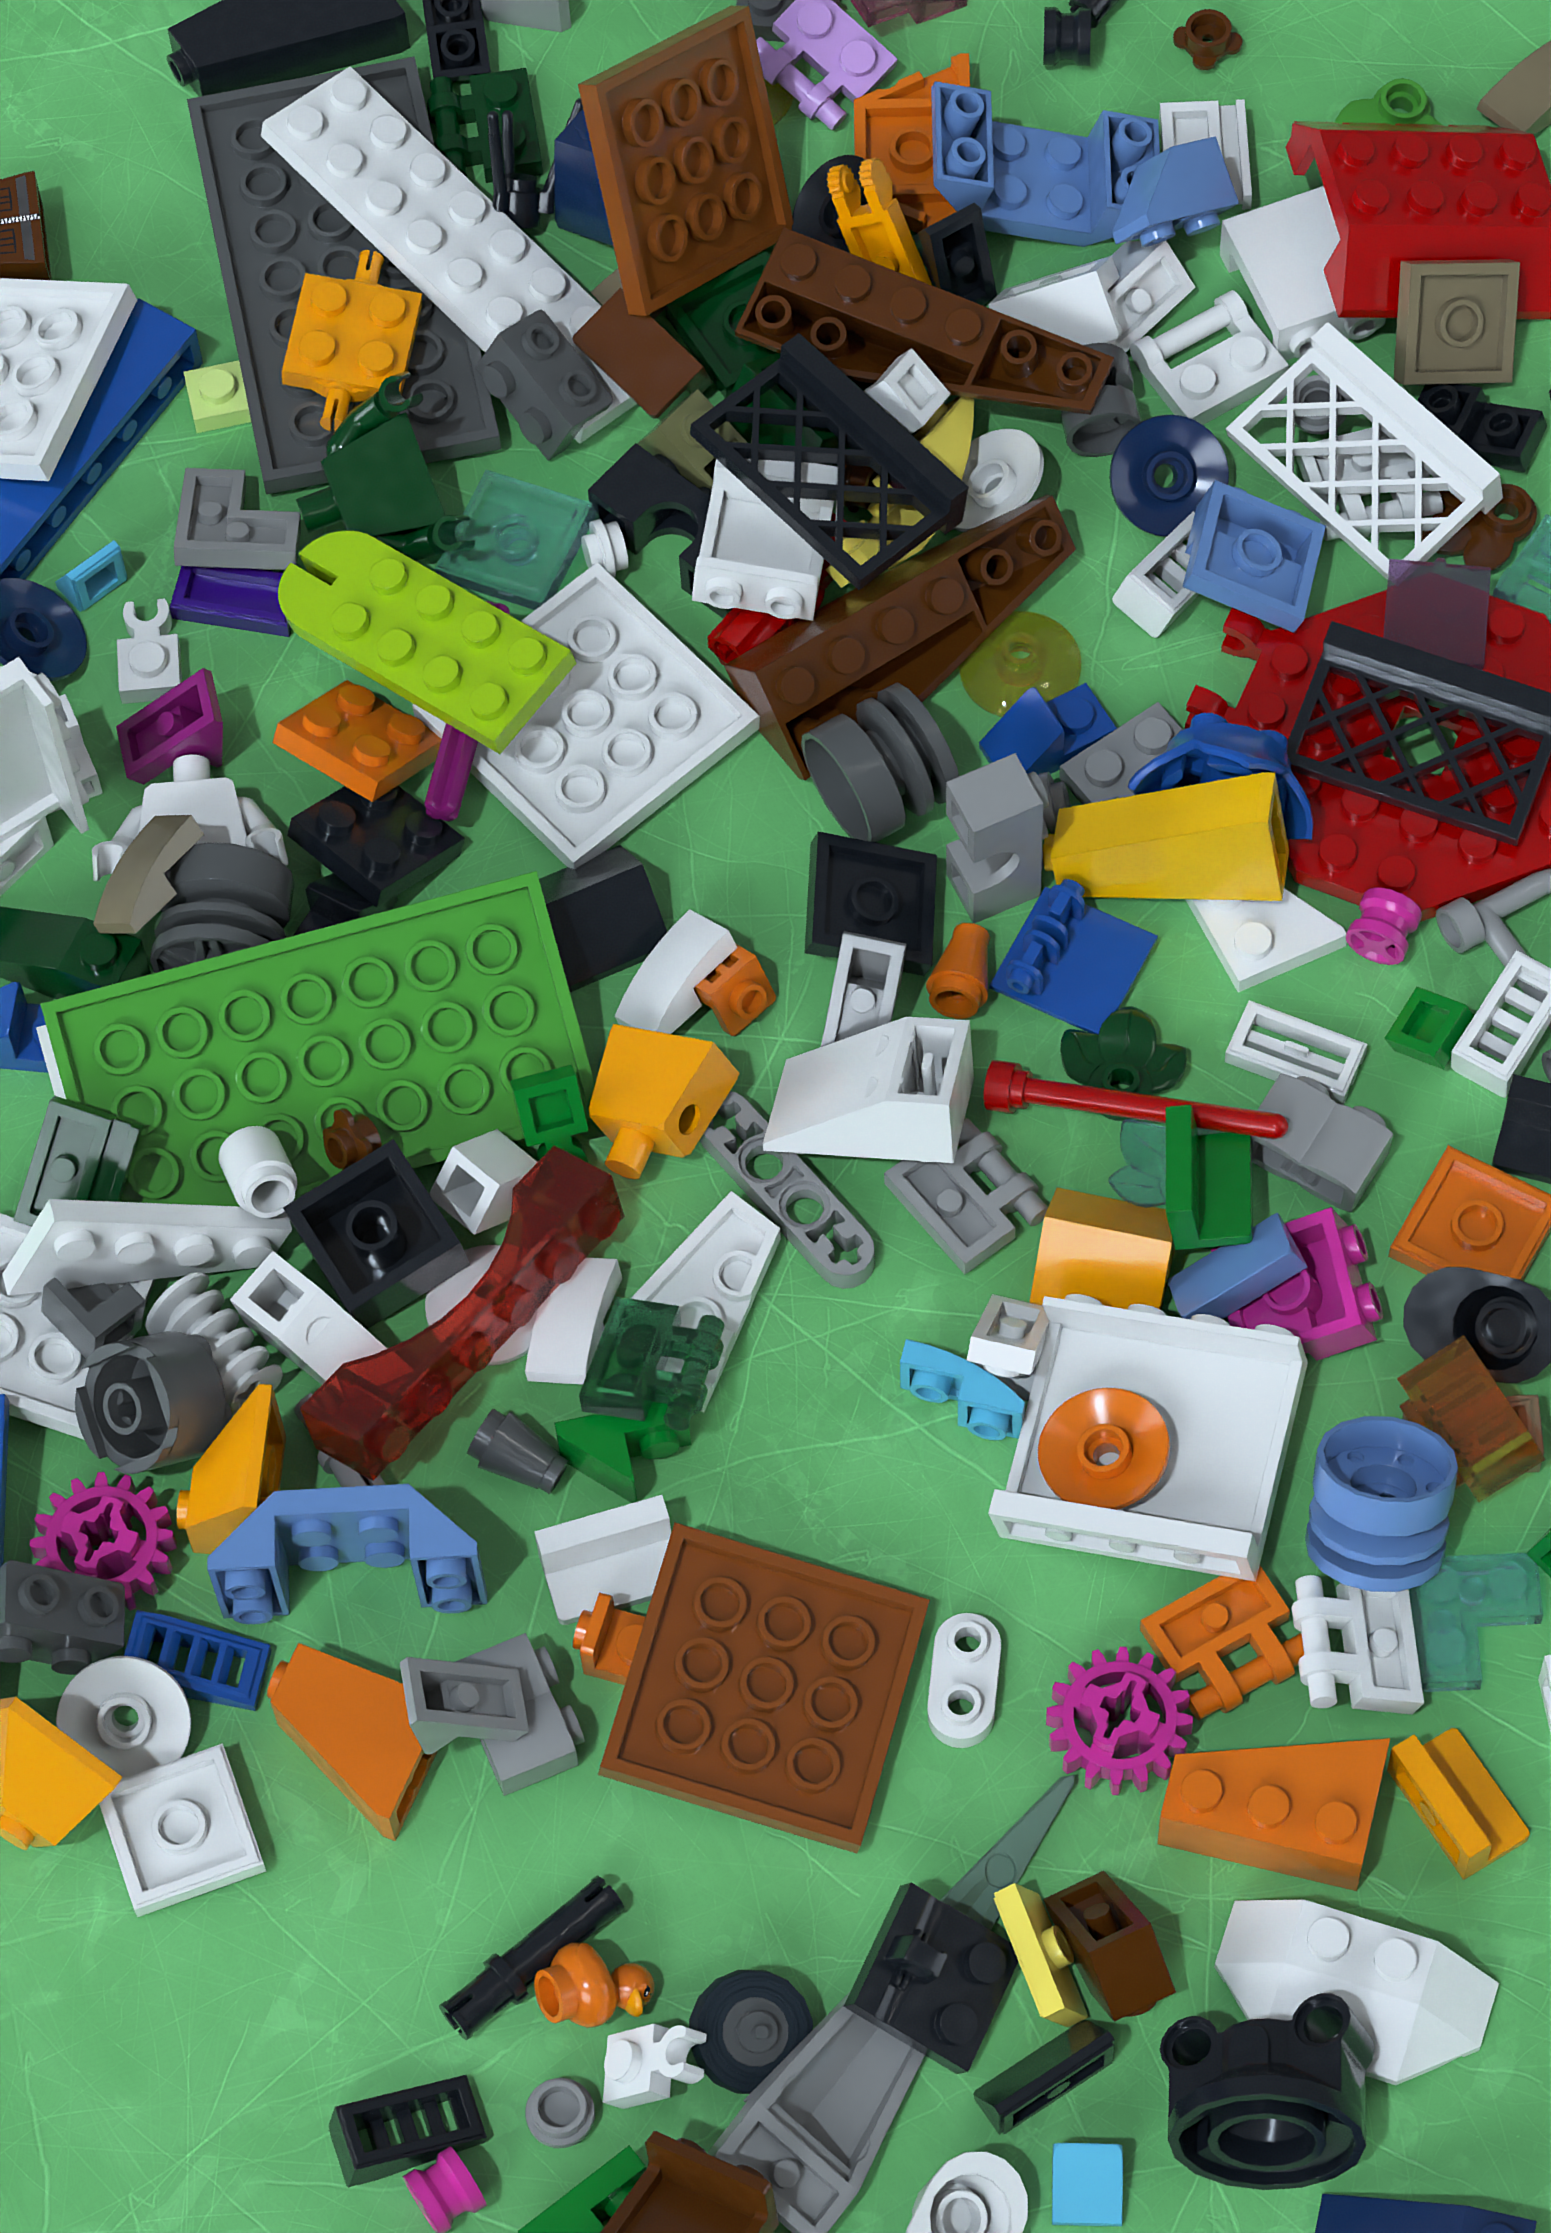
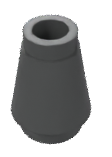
(516, 1452)

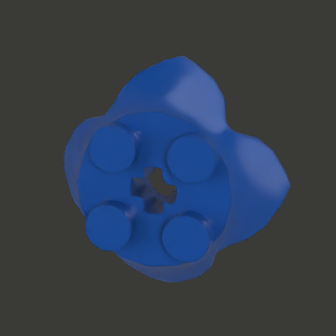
(1222, 751)

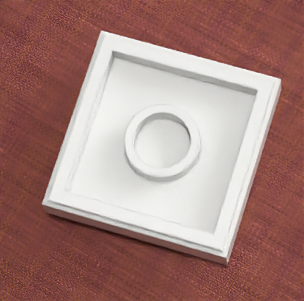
(181, 1830)

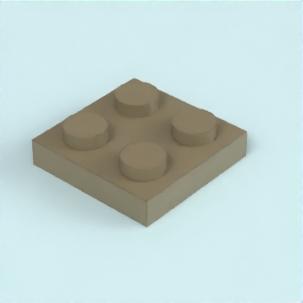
(1456, 321)

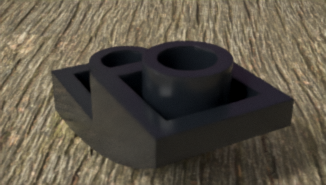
(456, 38)
(1496, 432)

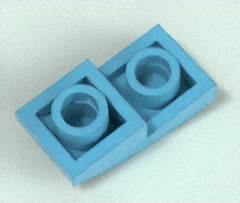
(984, 1402)

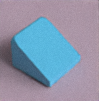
(94, 577)
(1087, 2184)

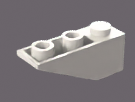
(301, 1319)

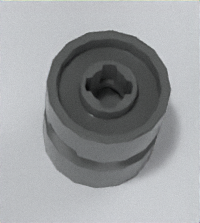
(1112, 415)

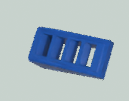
(173, 1633)

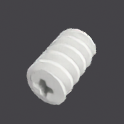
(193, 1311)

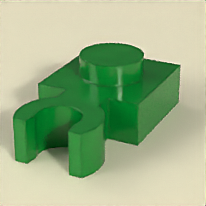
(551, 1110)

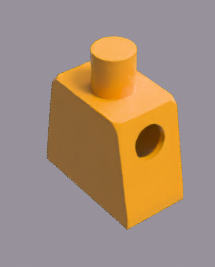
(656, 1095)

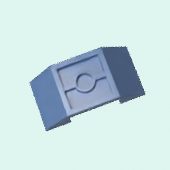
(1035, 178)
(344, 1526)

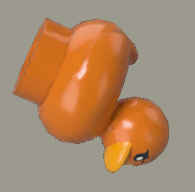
(585, 1992)

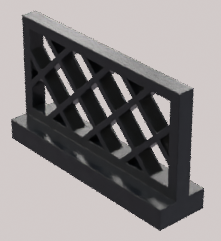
(873, 442)
(1432, 682)

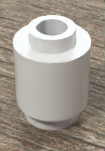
(258, 1171)

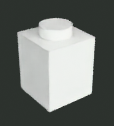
(480, 1180)

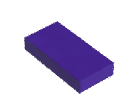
(230, 599)

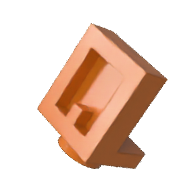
(736, 991)
(607, 1640)

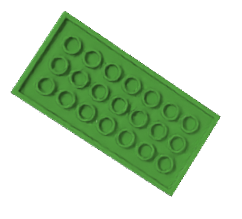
(380, 1015)

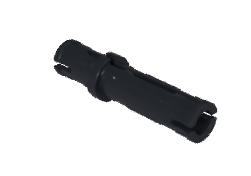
(512, 1973)

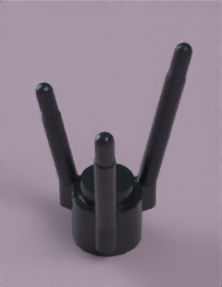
(518, 192)

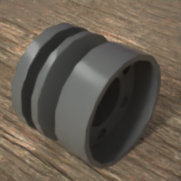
(879, 764)
(223, 904)

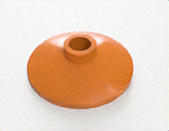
(1099, 1424)

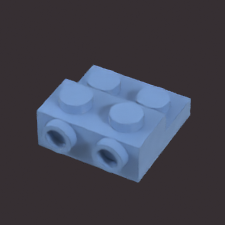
(1253, 555)

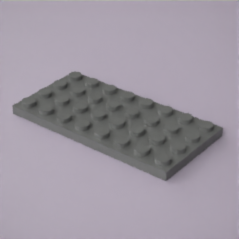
(276, 229)

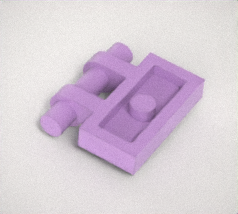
(834, 47)

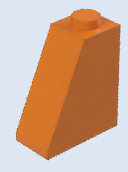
(353, 1731)

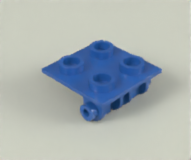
(1073, 959)

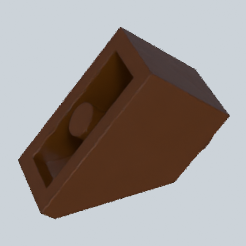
(1111, 1946)

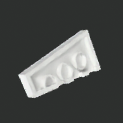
(138, 1242)

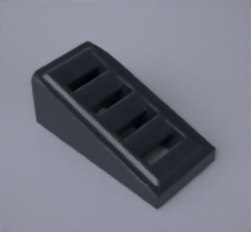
(385, 2160)

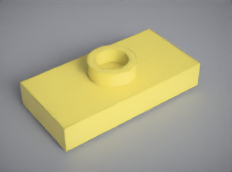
(1041, 1954)

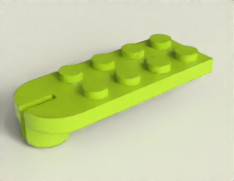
(421, 636)

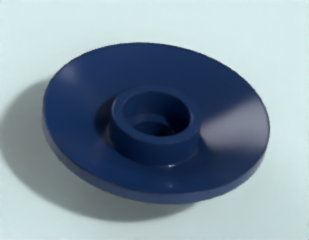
(1184, 447)
(39, 629)

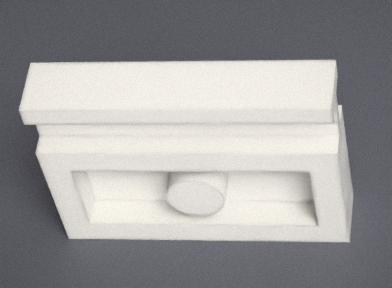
(1205, 119)

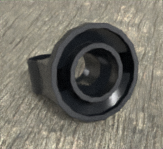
(1270, 2096)

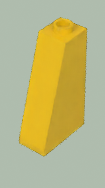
(1176, 843)

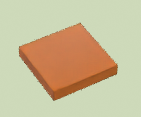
(1474, 1220)

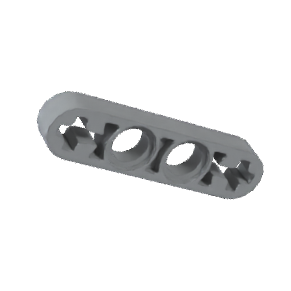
(792, 1183)

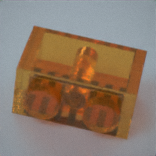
(1469, 1411)

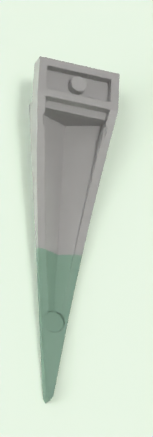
(837, 2092)

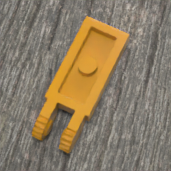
(878, 228)

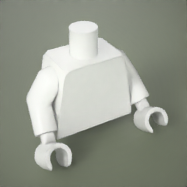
(210, 802)

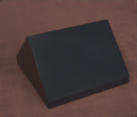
(602, 916)

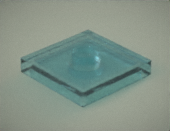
(521, 540)

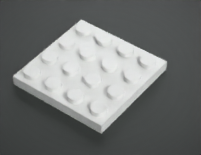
(50, 361)
(617, 731)

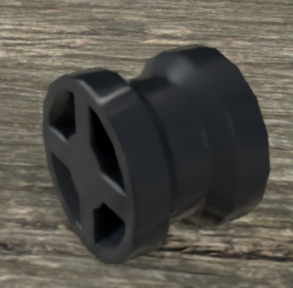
(1067, 36)

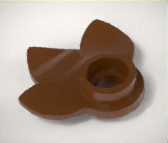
(1486, 538)

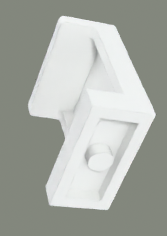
(1283, 262)
(752, 555)

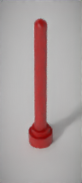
(1013, 1088)

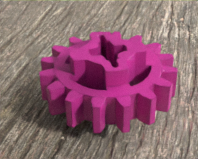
(101, 1514)
(1139, 1735)

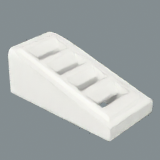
(1146, 597)
(1483, 1069)

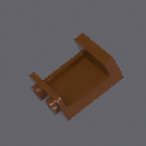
(694, 2194)

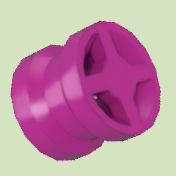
(1383, 926)
(444, 2190)

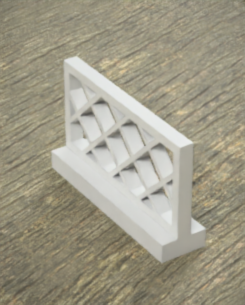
(1396, 414)

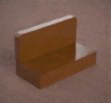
(640, 356)

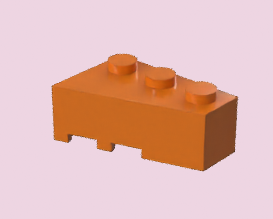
(1278, 1807)

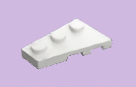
(716, 1274)

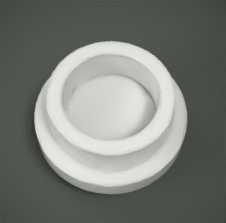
(605, 546)

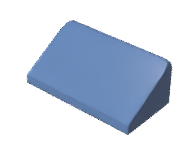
(1238, 1273)

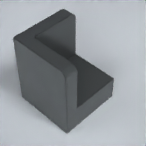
(93, 1313)

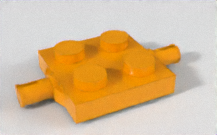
(350, 337)

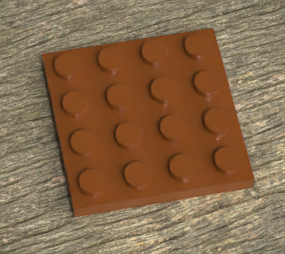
(687, 159)
(765, 1688)

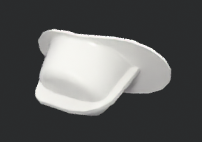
(971, 2196)

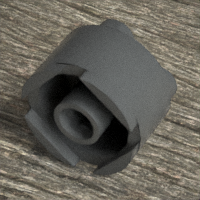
(151, 1401)

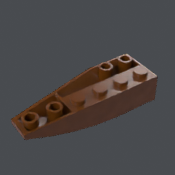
(871, 315)
(899, 627)

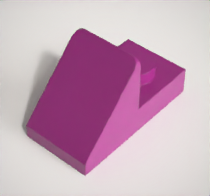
(173, 726)

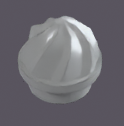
(1314, 390)

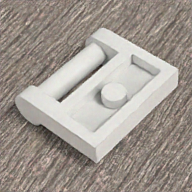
(1217, 377)

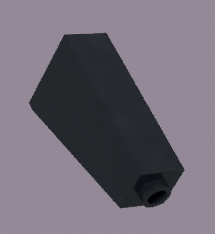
(281, 40)

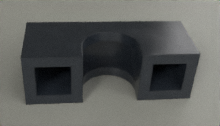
(652, 501)

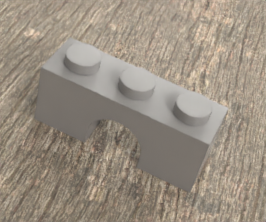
(1000, 836)

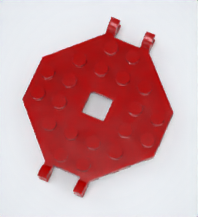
(1367, 841)

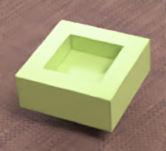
(217, 396)

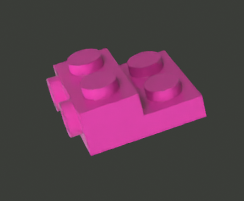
(1325, 1300)

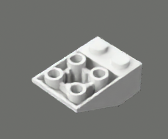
(878, 1094)

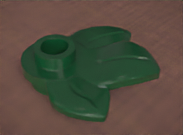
(1124, 1055)

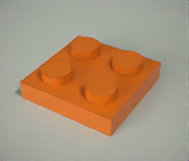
(358, 740)

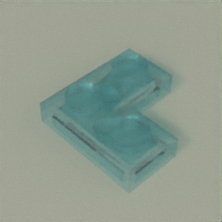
(1465, 1596)

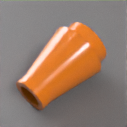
(961, 975)

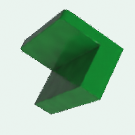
(1207, 1184)

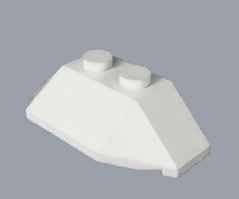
(1404, 1988)

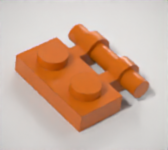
(1215, 1622)

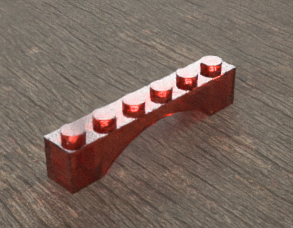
(385, 1399)

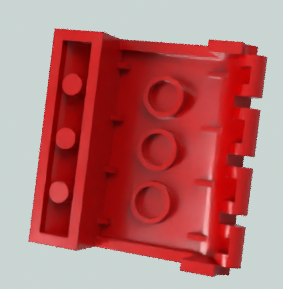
(1427, 197)

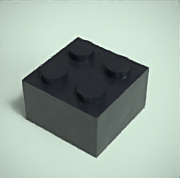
(377, 1235)

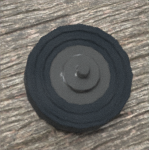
(749, 2027)

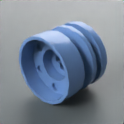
(1381, 1503)

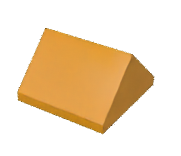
(1103, 1251)

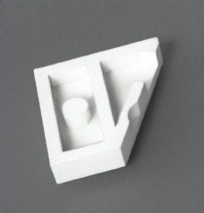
(1265, 937)

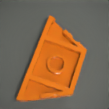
(898, 130)

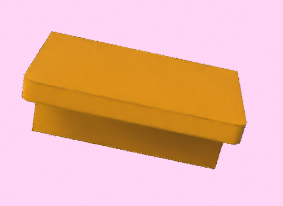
(1457, 1800)

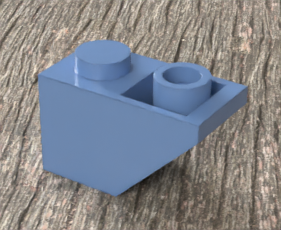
(1176, 191)

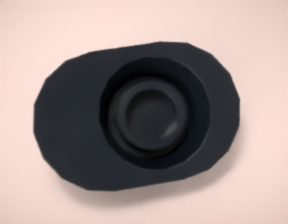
(1496, 1313)

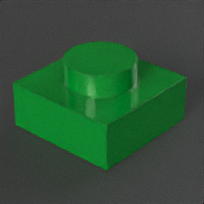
(1429, 1027)

